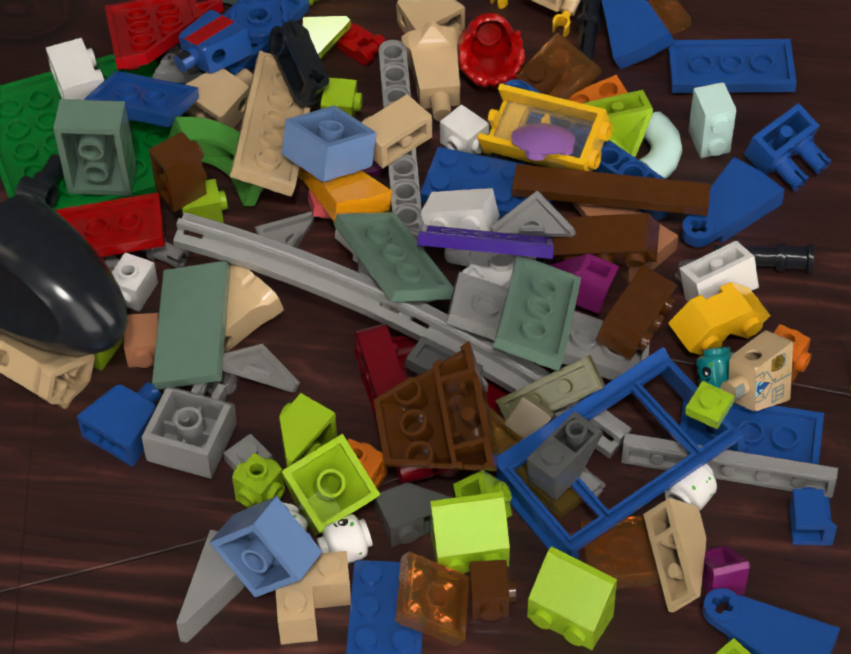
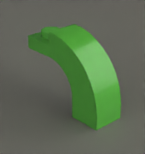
(218, 147)

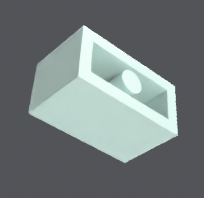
(712, 120)

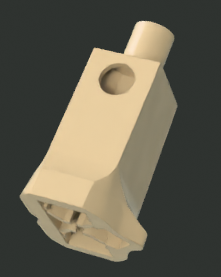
(434, 66)
(249, 305)
(45, 372)

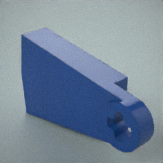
(634, 31)
(735, 202)
(767, 628)

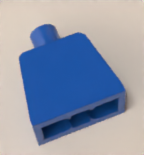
(119, 421)

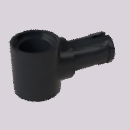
(43, 182)

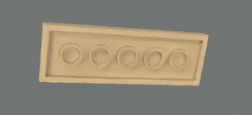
(262, 130)

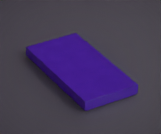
(486, 241)

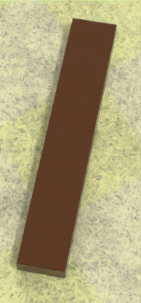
(612, 189)

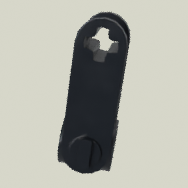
(298, 62)

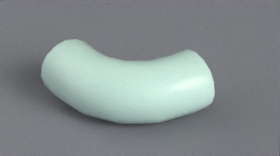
(664, 145)

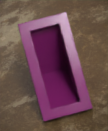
(725, 570)

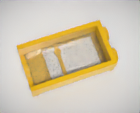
(522, 107)

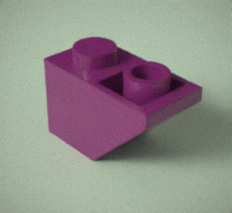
(595, 281)

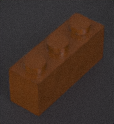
(613, 238)
(637, 313)

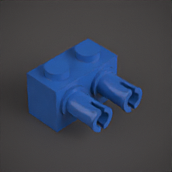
(783, 138)

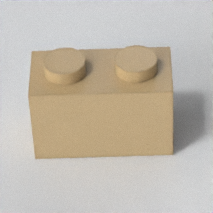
(399, 129)

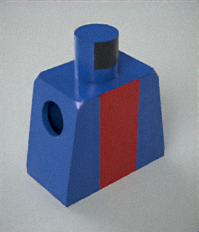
(212, 43)

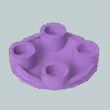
(543, 140)

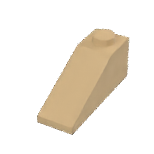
(678, 550)

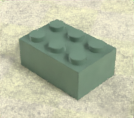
(95, 147)

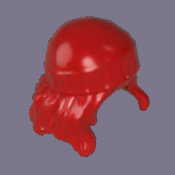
(490, 51)

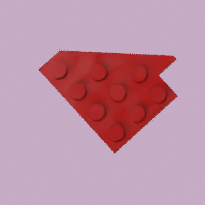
(151, 27)

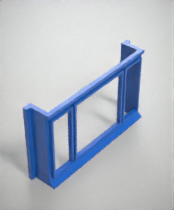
(539, 518)

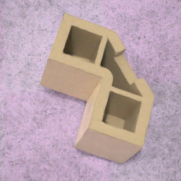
(321, 587)

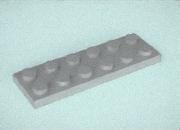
(478, 308)

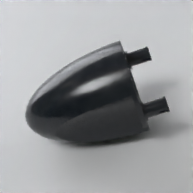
(55, 283)

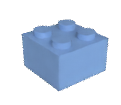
(328, 143)
(266, 547)

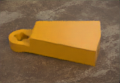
(349, 193)

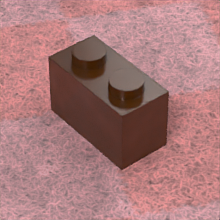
(178, 171)

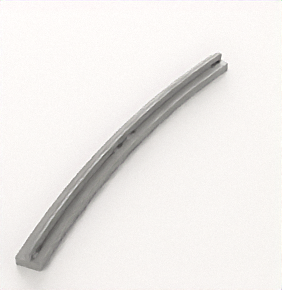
(366, 297)

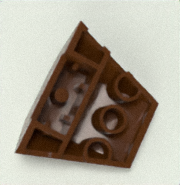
(439, 418)

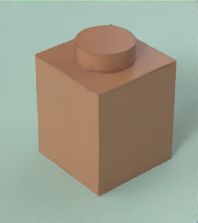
(141, 339)

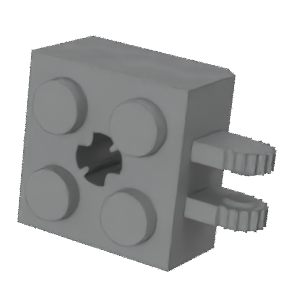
(190, 429)

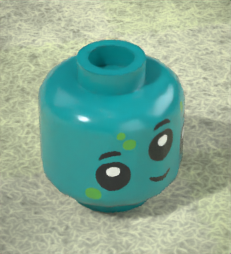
(714, 366)

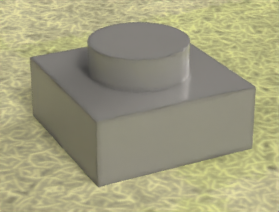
(243, 450)

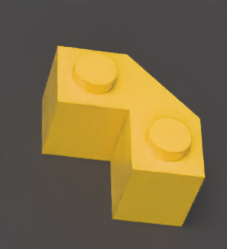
(710, 321)

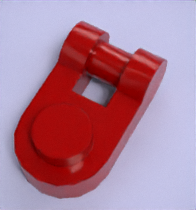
(360, 44)

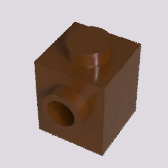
(491, 589)

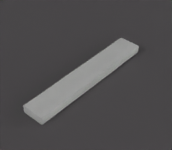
(733, 465)

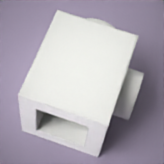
(461, 129)
(136, 280)

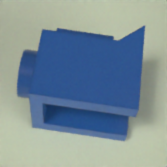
(811, 518)

